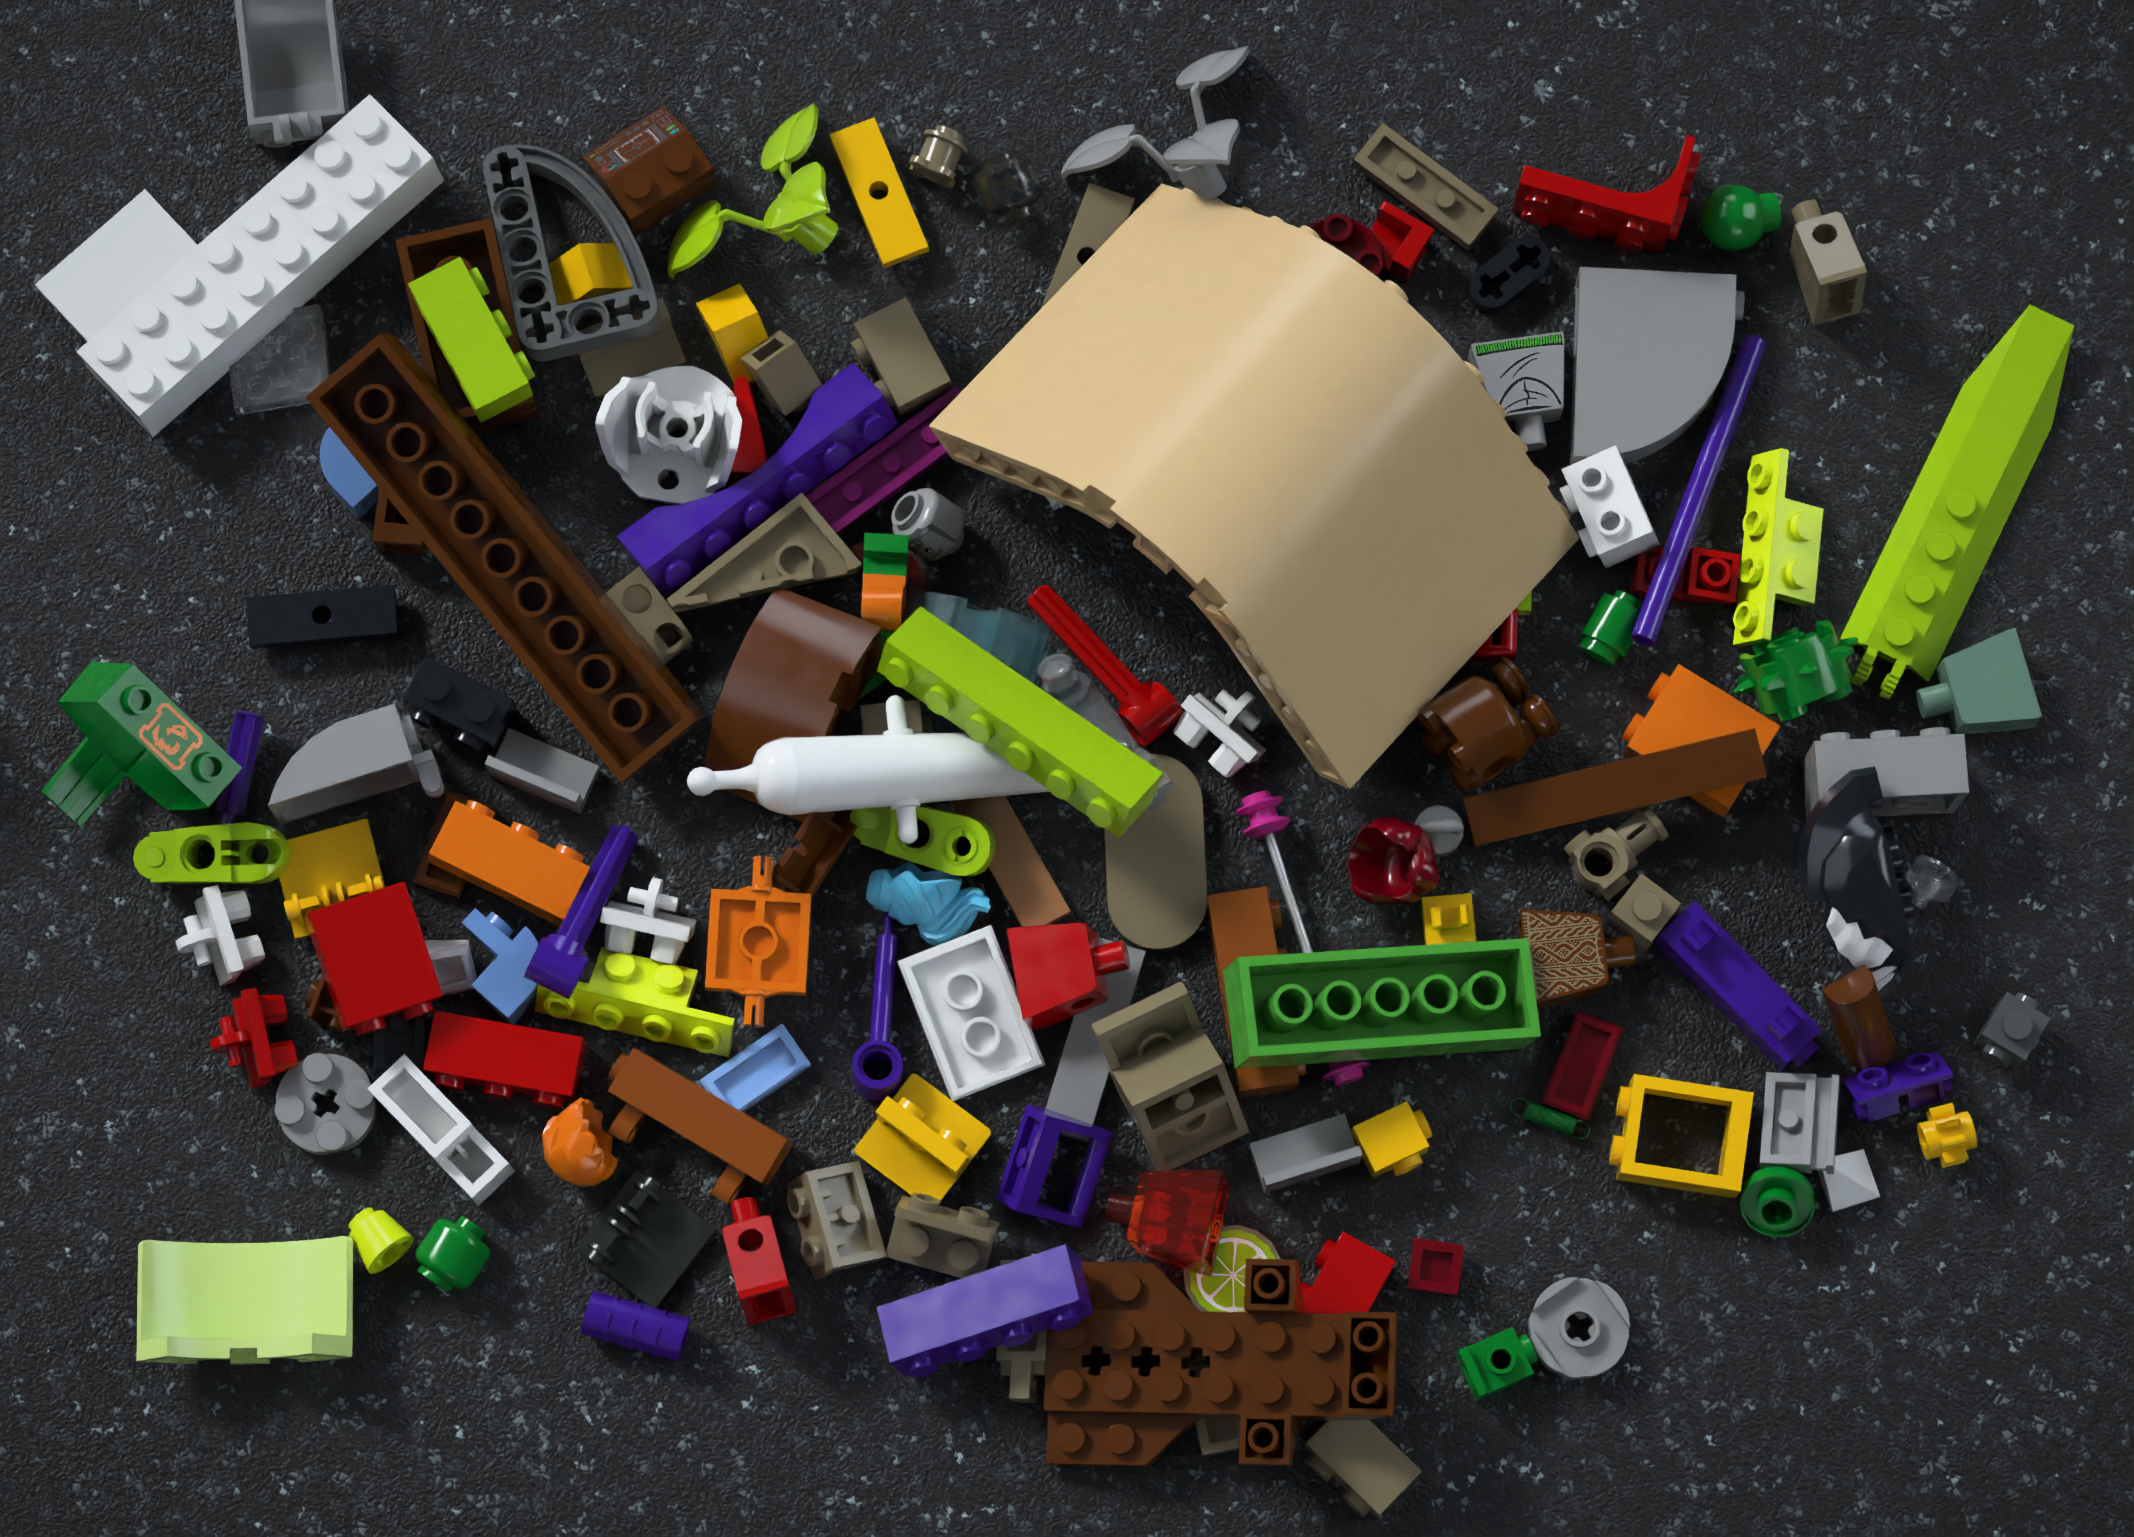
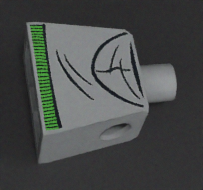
(1525, 380)

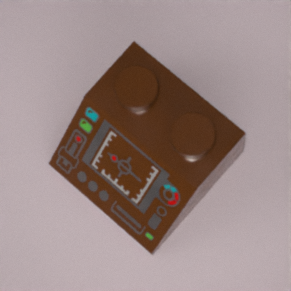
(651, 169)

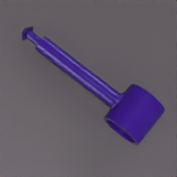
(879, 1047)

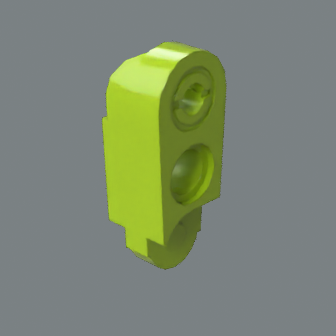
(879, 830)
(173, 855)

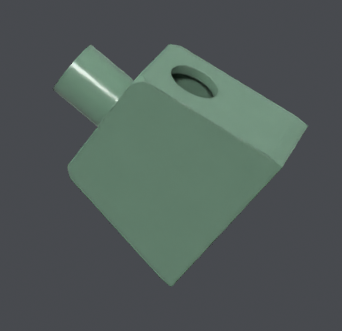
(1984, 688)

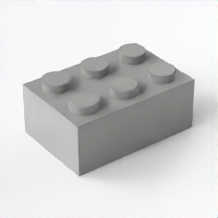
(1913, 771)

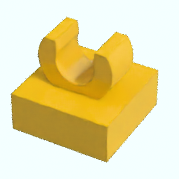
(1448, 919)

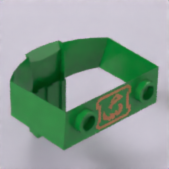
(136, 734)

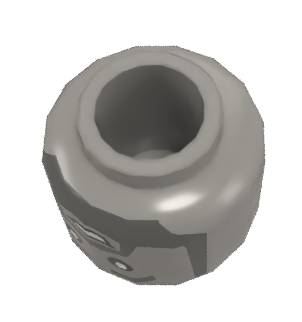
(930, 521)

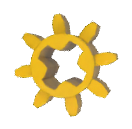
(1947, 1135)

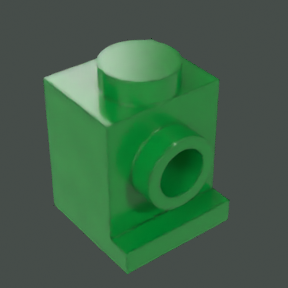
(1483, 1376)

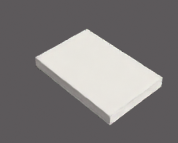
(115, 265)
(970, 1013)

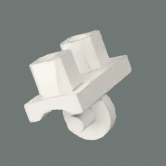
(1237, 745)
(216, 915)
(669, 930)

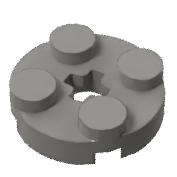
(331, 1132)
(1584, 1299)

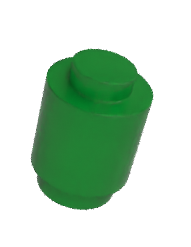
(1610, 627)

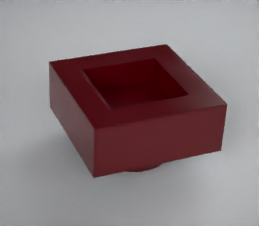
(1435, 1267)

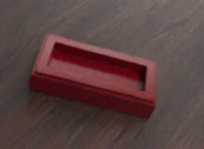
(1582, 1066)

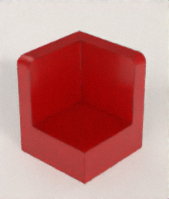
(1401, 239)

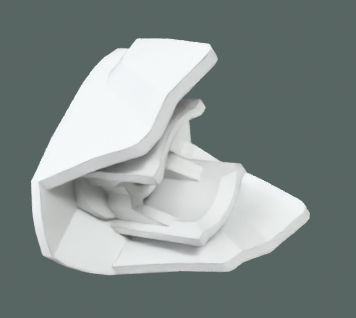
(638, 427)

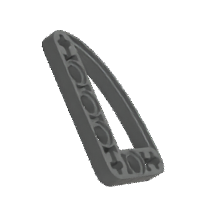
(562, 320)

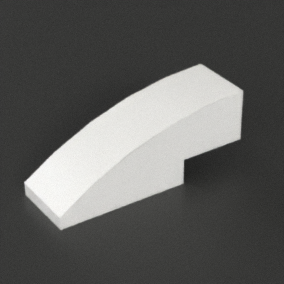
(441, 1129)

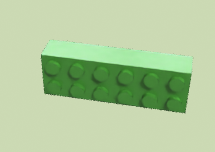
(1381, 1003)

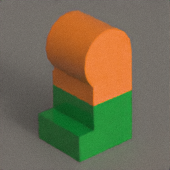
(885, 579)

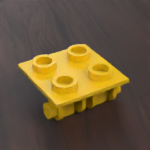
(328, 870)

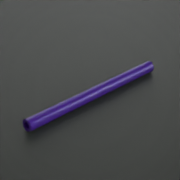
(1698, 490)

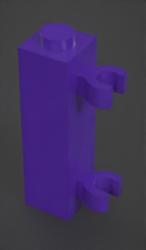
(1739, 987)

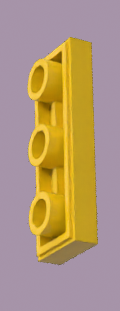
(871, 168)

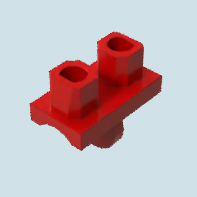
(253, 1016)

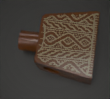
(1570, 954)

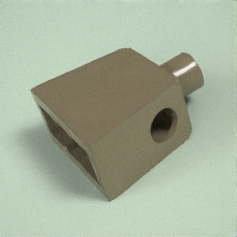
(1826, 263)

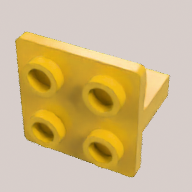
(922, 1139)

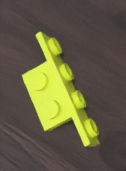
(1777, 549)
(642, 1000)

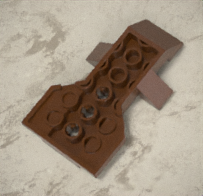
(1263, 1369)

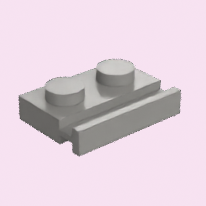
(1800, 1122)

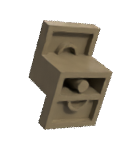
(1170, 1078)

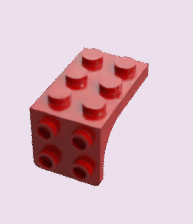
(1591, 210)

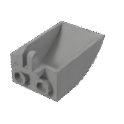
(291, 69)
(353, 763)

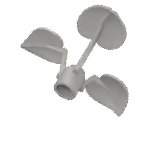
(1195, 154)

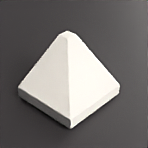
(452, 964)
(1851, 1181)

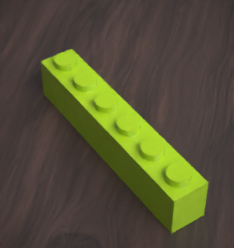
(1019, 721)

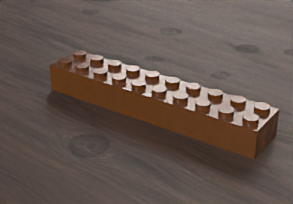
(505, 556)

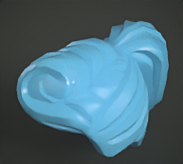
(926, 899)

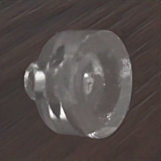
(1930, 881)

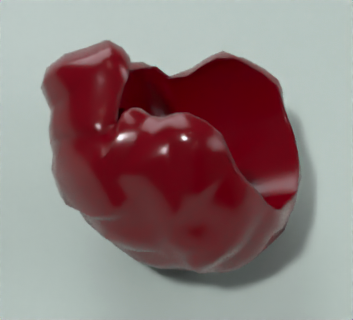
(1392, 862)

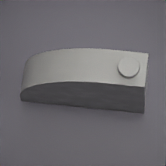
(1646, 356)

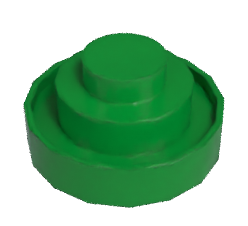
(1777, 1201)

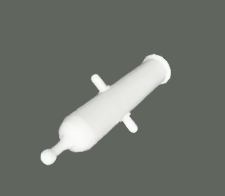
(870, 772)

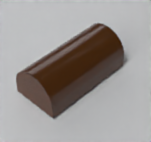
(1860, 1019)

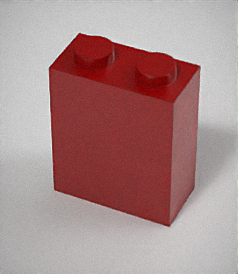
(374, 958)

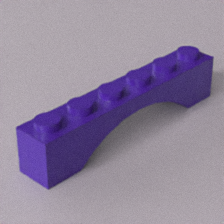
(686, 537)

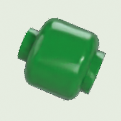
(452, 1254)

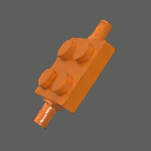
(758, 942)

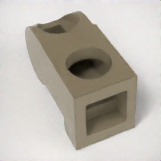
(650, 615)

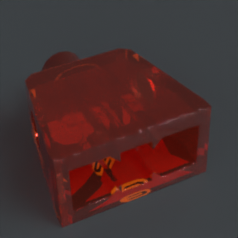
(1175, 1216)

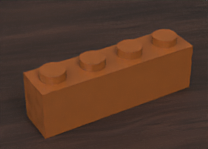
(1244, 927)

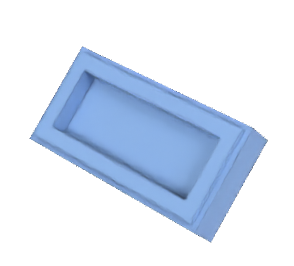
(757, 1070)

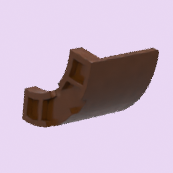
(790, 679)

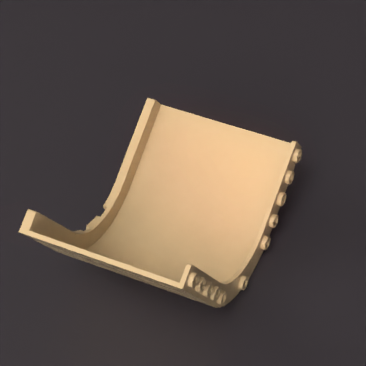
(1282, 450)

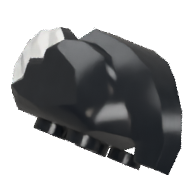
(1852, 869)

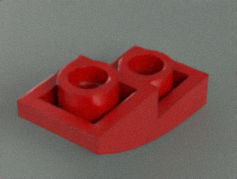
(1705, 577)

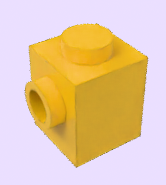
(1393, 1140)

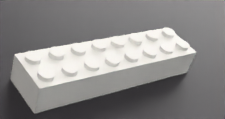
(261, 264)

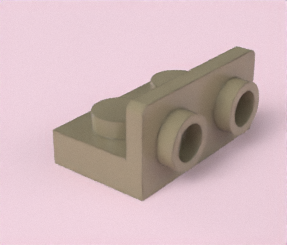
(835, 1219)
(941, 1237)

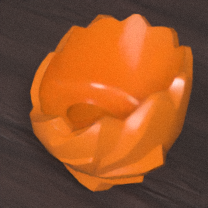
(578, 1146)

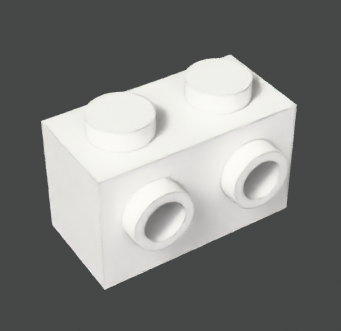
(1609, 507)

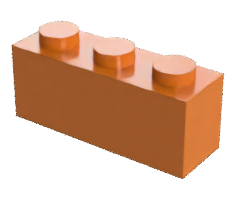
(509, 861)

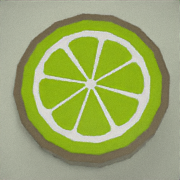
(1227, 1285)

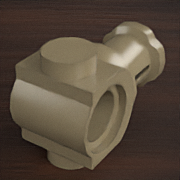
(1616, 849)

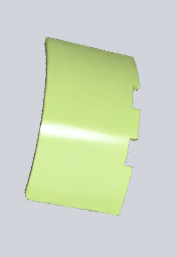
(245, 1301)

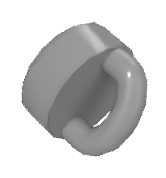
(1442, 827)

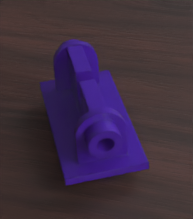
(1921, 1078)

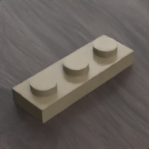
(1425, 186)

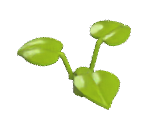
(795, 213)

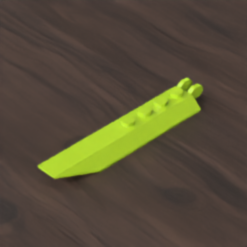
(1961, 501)

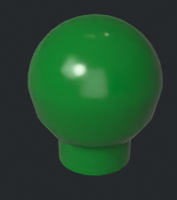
(1738, 216)

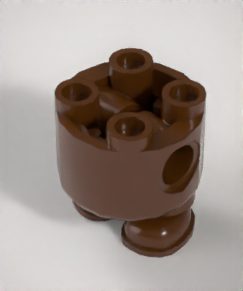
(1479, 728)

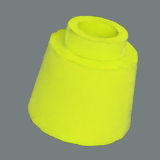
(378, 1239)

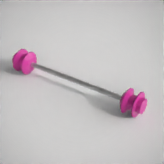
(1265, 824)

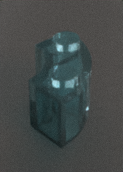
(1002, 633)

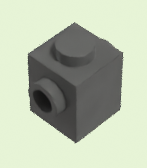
(2012, 1030)

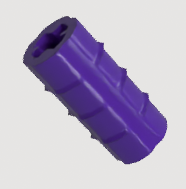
(635, 1326)

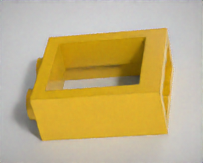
(1734, 1141)

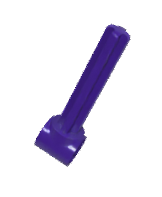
(561, 956)

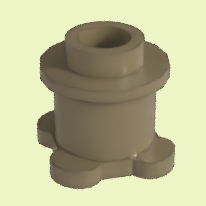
(939, 156)

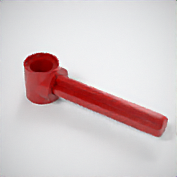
(1145, 707)

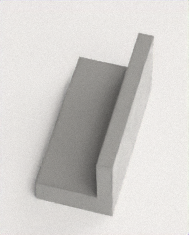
(543, 770)
(1305, 1153)

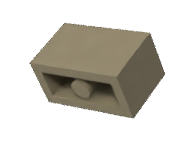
(901, 358)
(1362, 1462)

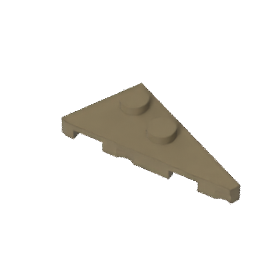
(780, 553)

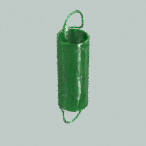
(1550, 1118)

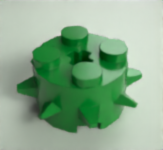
(1797, 670)

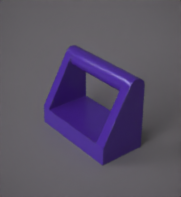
(1032, 1158)

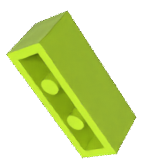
(473, 338)

